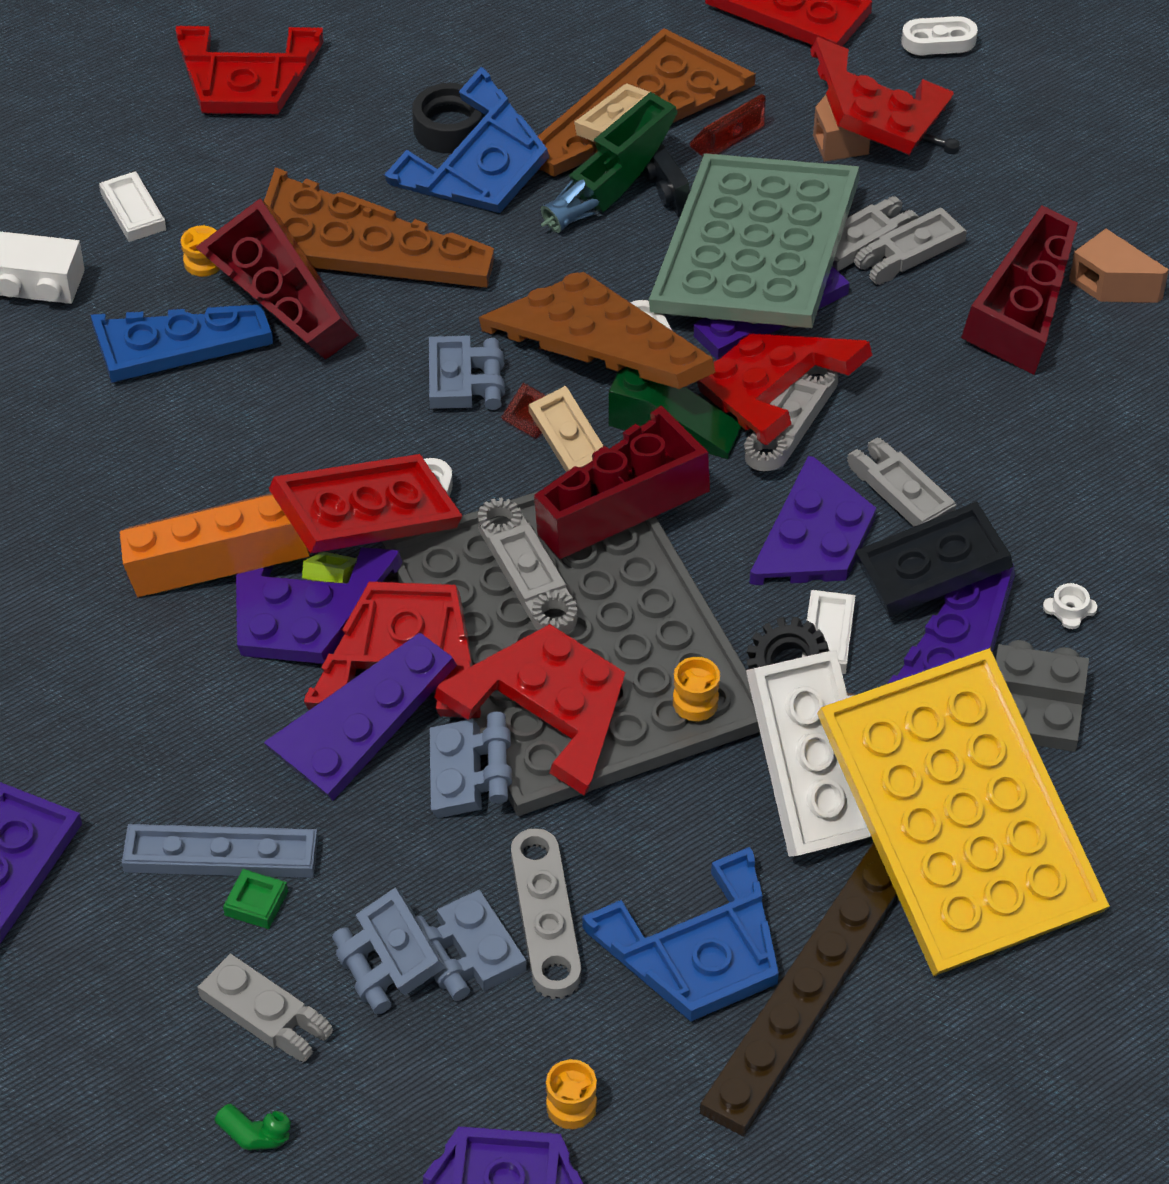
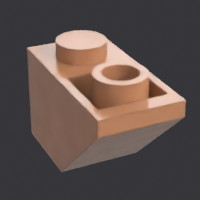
(833, 140)
(1117, 271)

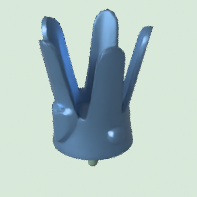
(567, 207)

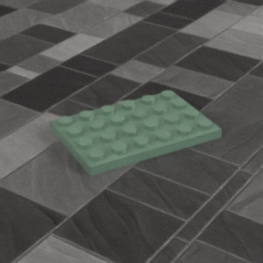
(755, 241)

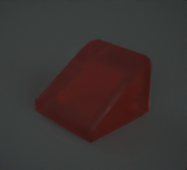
(518, 410)

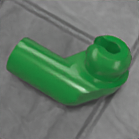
(254, 1135)

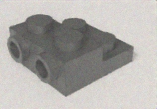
(1046, 691)

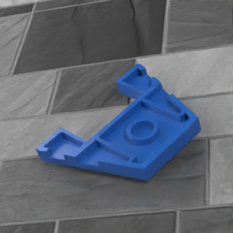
(488, 163)
(706, 958)

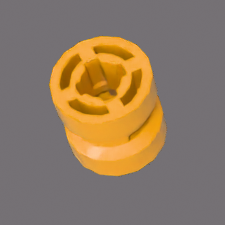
(696, 688)
(576, 1084)

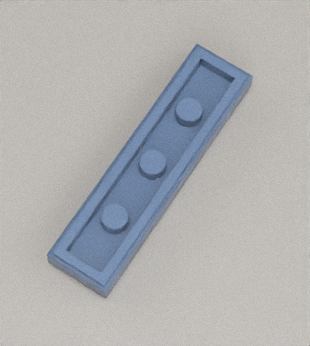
(219, 850)

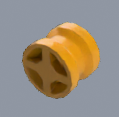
(193, 259)

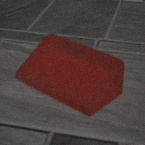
(731, 127)

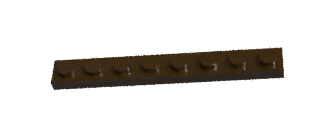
(801, 997)

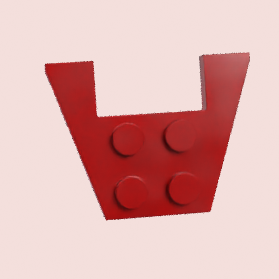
(246, 80)
(875, 110)
(765, 367)
(388, 618)
(555, 682)

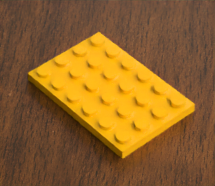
(962, 811)

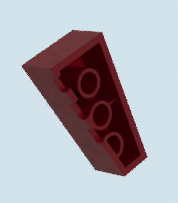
(273, 269)
(1021, 296)
(623, 485)

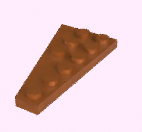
(665, 66)
(369, 239)
(591, 321)

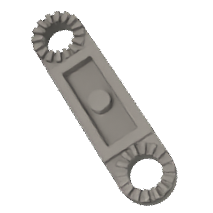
(804, 402)
(526, 565)
(545, 913)

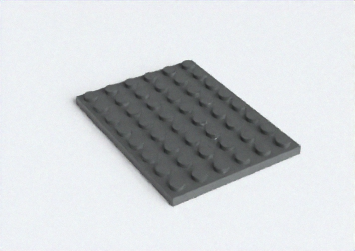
(631, 610)

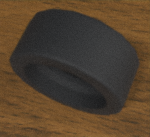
(436, 100)

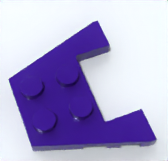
(302, 616)

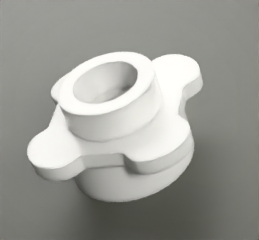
(1070, 605)

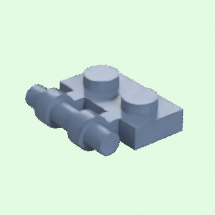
(451, 376)
(456, 765)
(480, 940)
(400, 943)

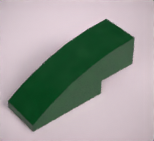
(624, 150)

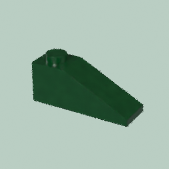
(635, 398)

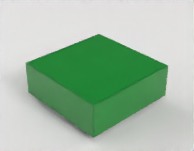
(255, 899)

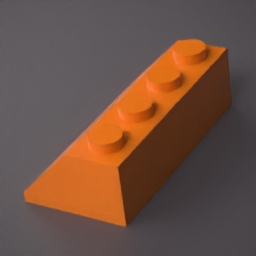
(209, 545)

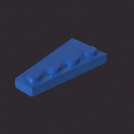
(160, 343)

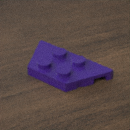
(815, 530)
(502, 1158)

